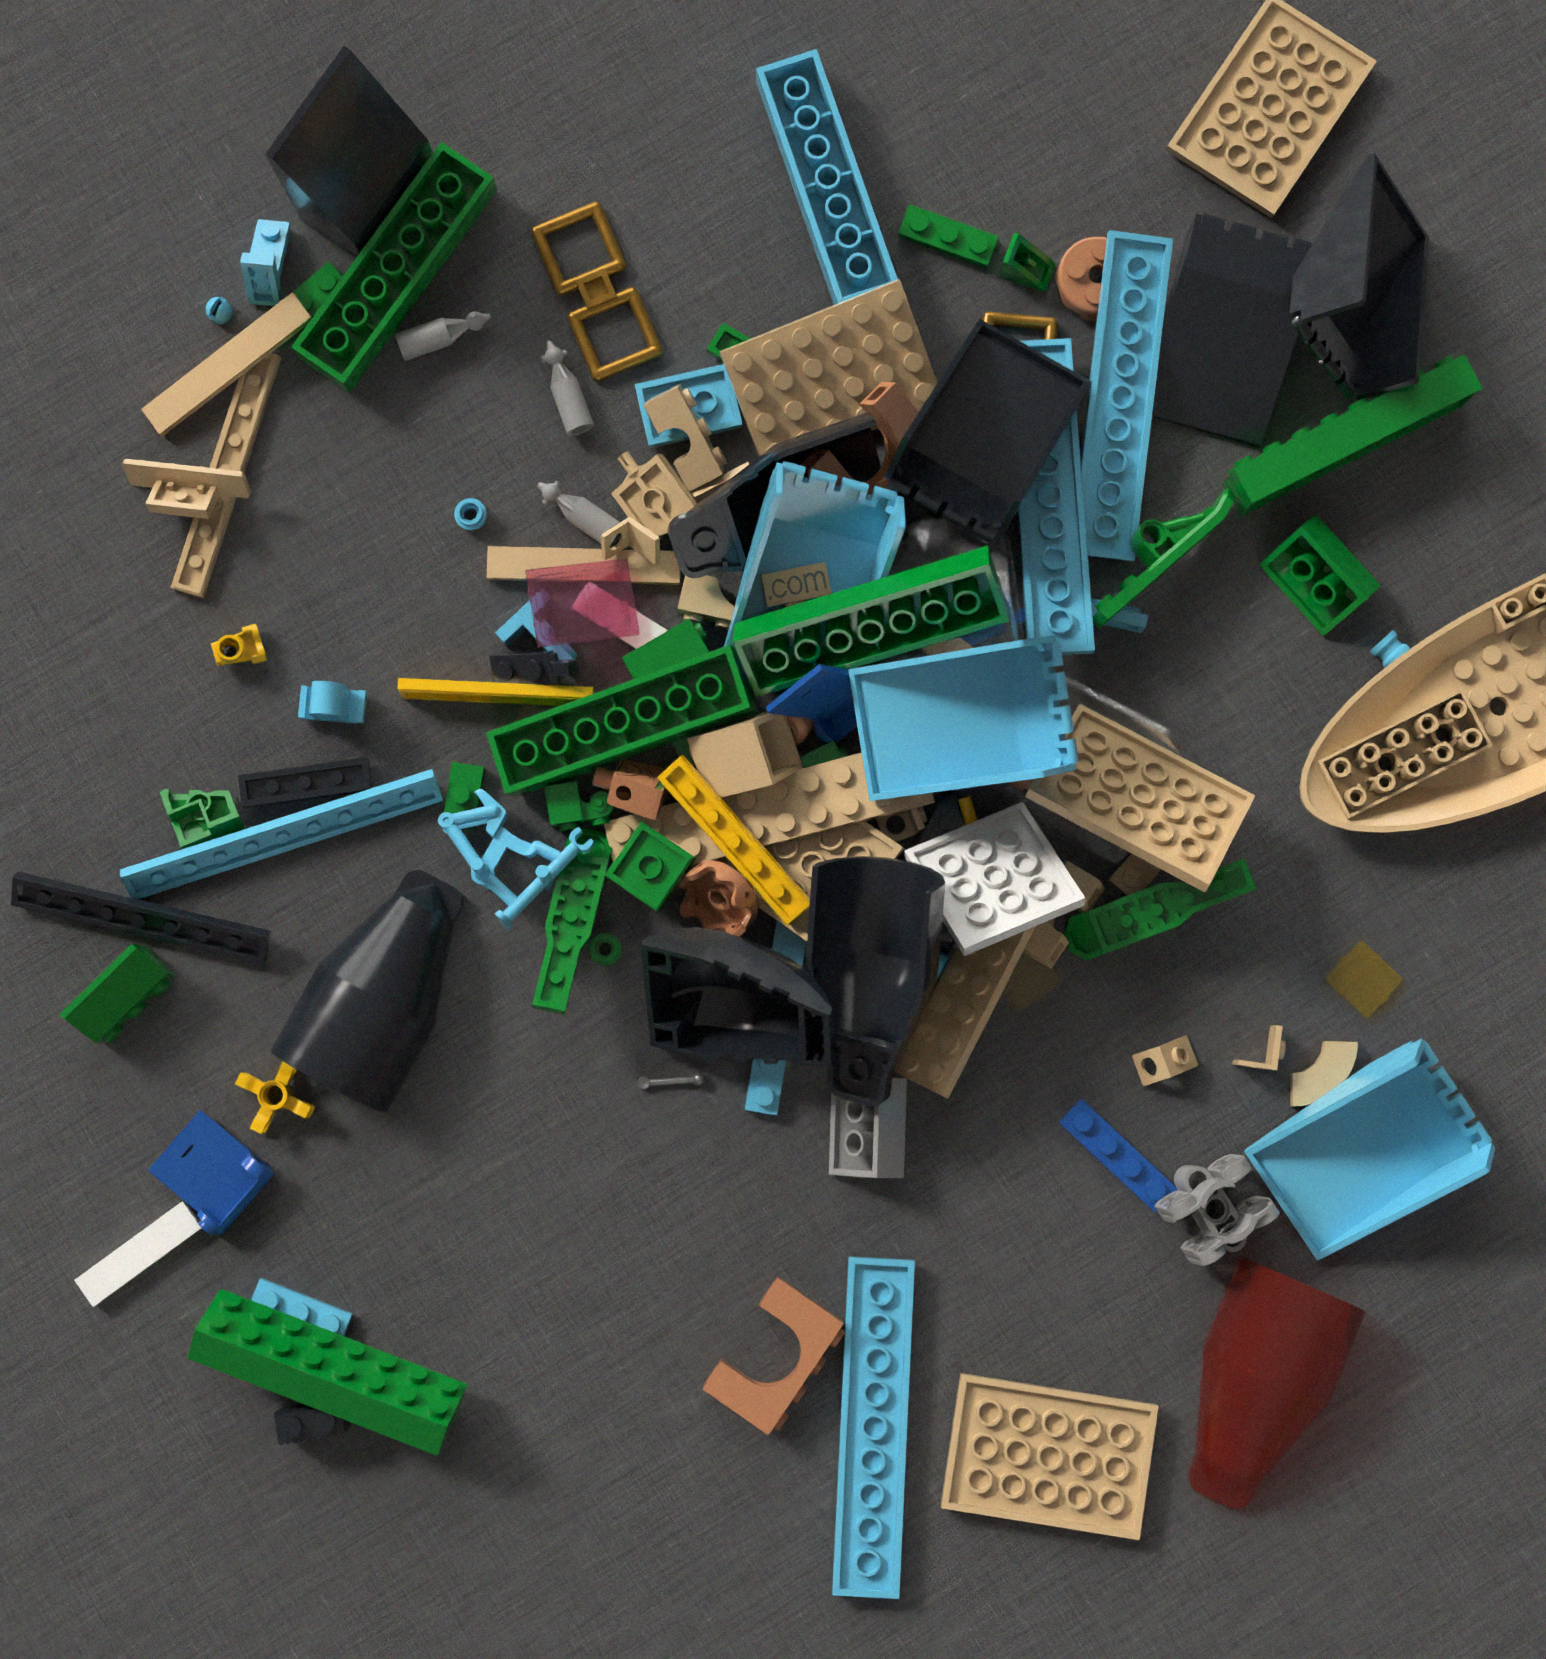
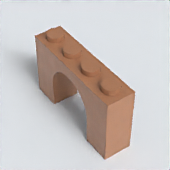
(893, 417)
(764, 1402)

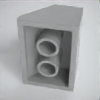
(867, 1138)

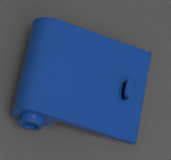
(822, 697)
(215, 1175)

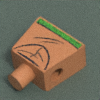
(633, 787)

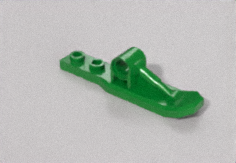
(1171, 543)
(1152, 911)
(571, 921)

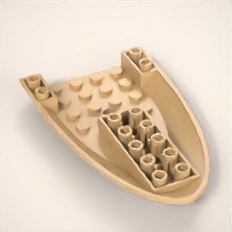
(1450, 686)

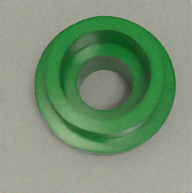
(594, 949)

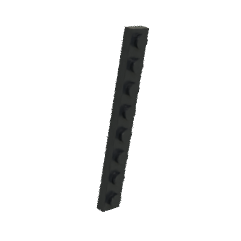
(140, 917)

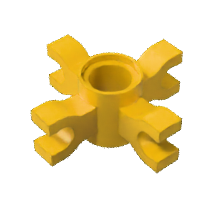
(267, 1111)

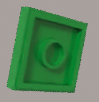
(650, 866)

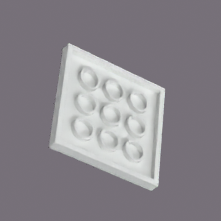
(998, 878)

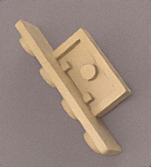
(185, 488)

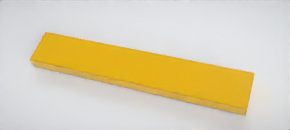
(490, 692)
(735, 840)

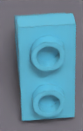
(332, 703)

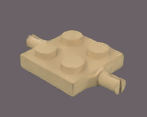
(652, 493)

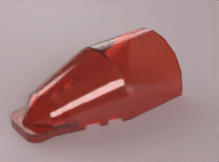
(1264, 1377)

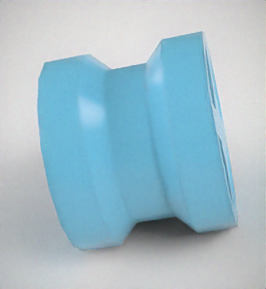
(1389, 648)

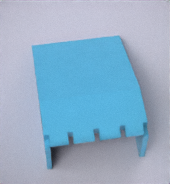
(815, 523)
(964, 719)
(1373, 1150)

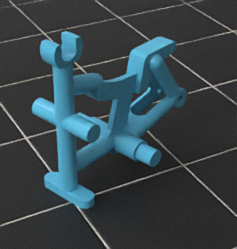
(484, 869)

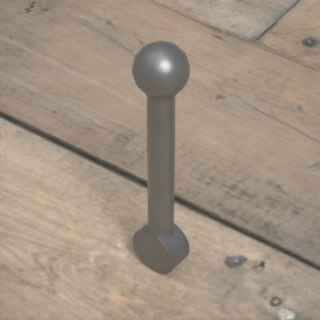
(644, 1082)

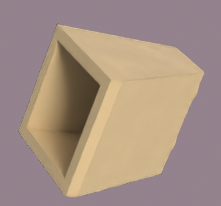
(745, 753)

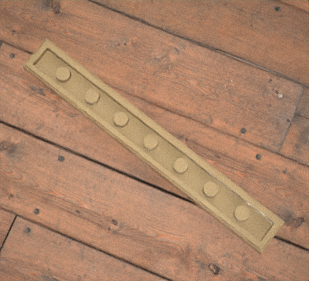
(230, 454)

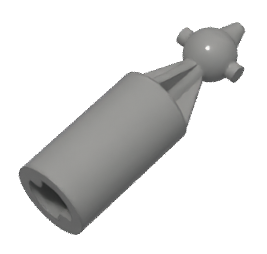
(437, 334)
(567, 393)
(580, 512)

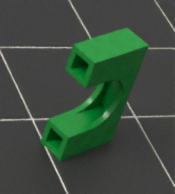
(668, 649)

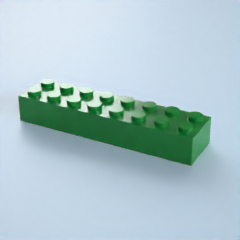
(395, 267)
(1351, 435)
(872, 620)
(621, 721)
(327, 1371)

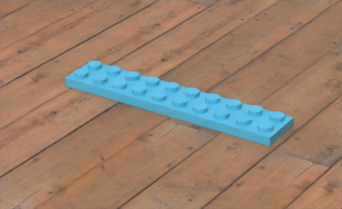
(1122, 389)
(1055, 538)
(873, 1427)

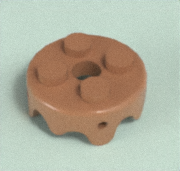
(1073, 276)
(704, 899)

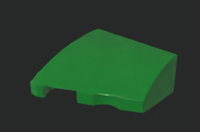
(201, 815)

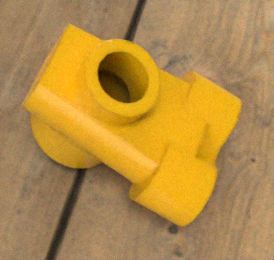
(247, 647)

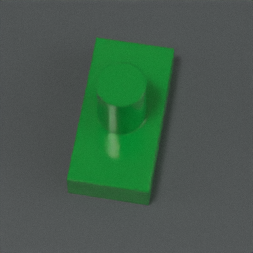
(462, 784)

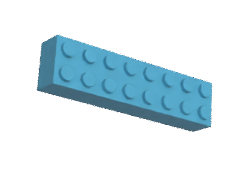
(825, 176)

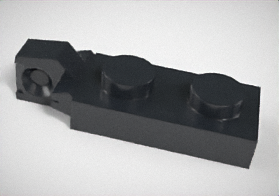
(530, 667)

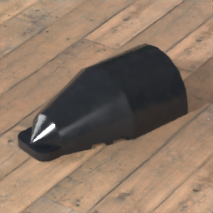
(722, 525)
(876, 960)
(375, 996)

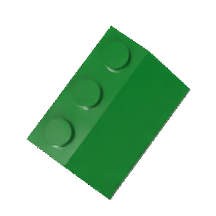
(1319, 575)
(118, 994)

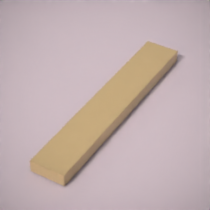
(227, 364)
(512, 562)

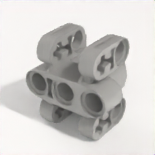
(1212, 1239)

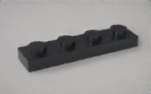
(305, 782)

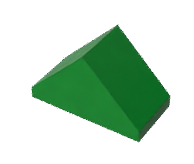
(1027, 264)

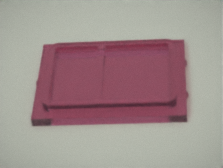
(582, 602)

